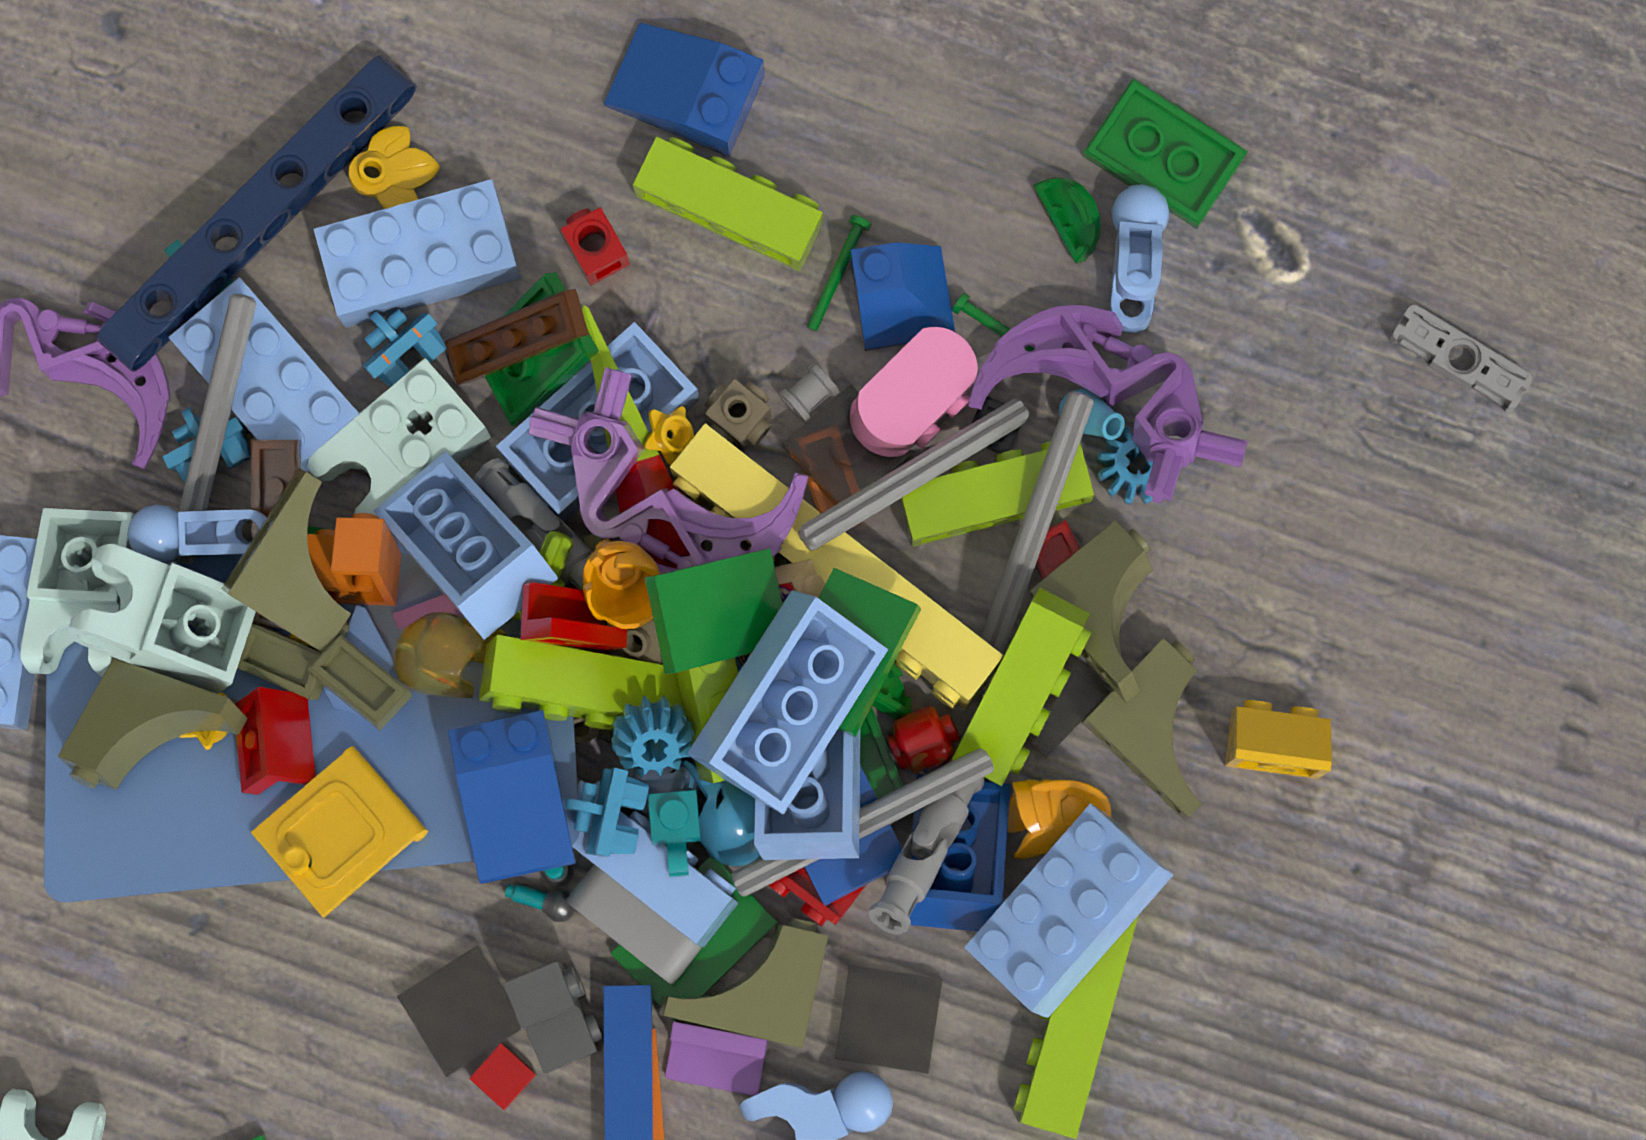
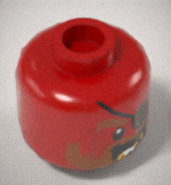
(923, 739)

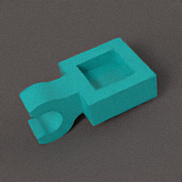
(674, 823)

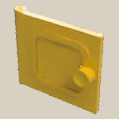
(346, 825)

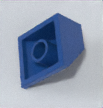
(900, 292)

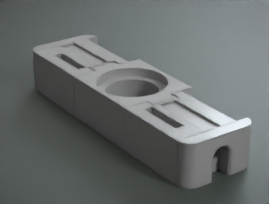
(1490, 372)

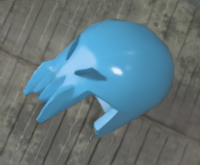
(730, 826)

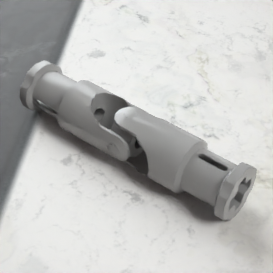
(531, 515)
(911, 879)

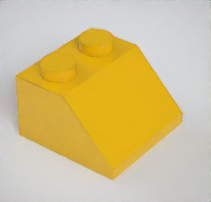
(1279, 741)

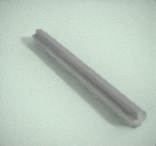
(217, 407)
(913, 474)
(1037, 519)
(878, 815)

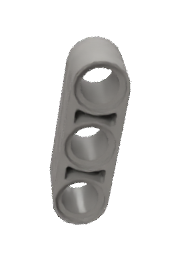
(633, 924)

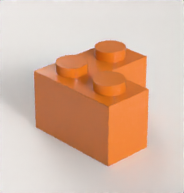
(357, 560)

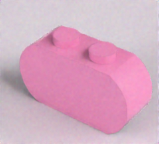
(914, 393)

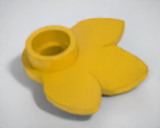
(399, 167)

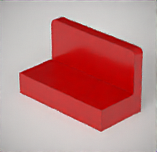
(563, 619)
(274, 740)

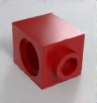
(600, 263)

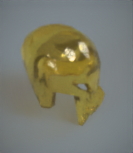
(435, 652)

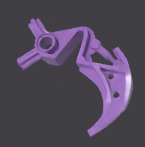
(88, 365)
(1169, 412)
(602, 473)

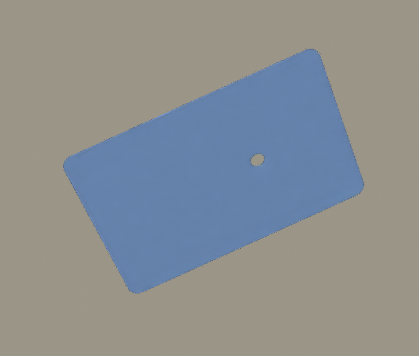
(182, 808)

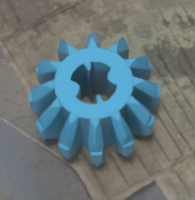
(1117, 470)
(652, 736)

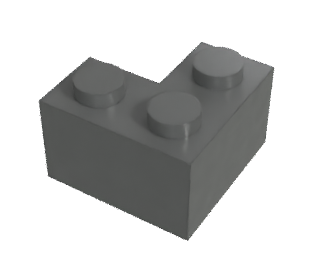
(553, 1016)

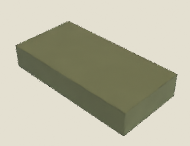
(280, 661)
(359, 682)

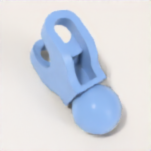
(1140, 218)
(166, 534)
(857, 1104)

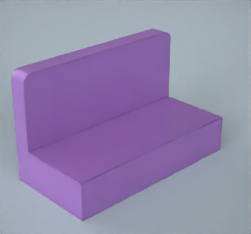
(716, 1059)

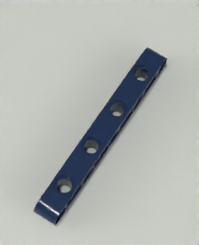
(256, 213)

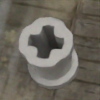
(809, 392)

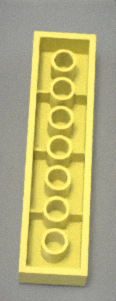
(938, 644)

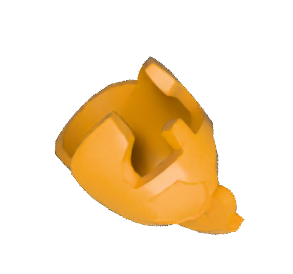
(616, 583)
(1048, 811)

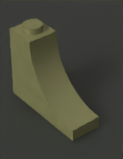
(278, 574)
(1101, 582)
(135, 714)
(1143, 726)
(772, 997)

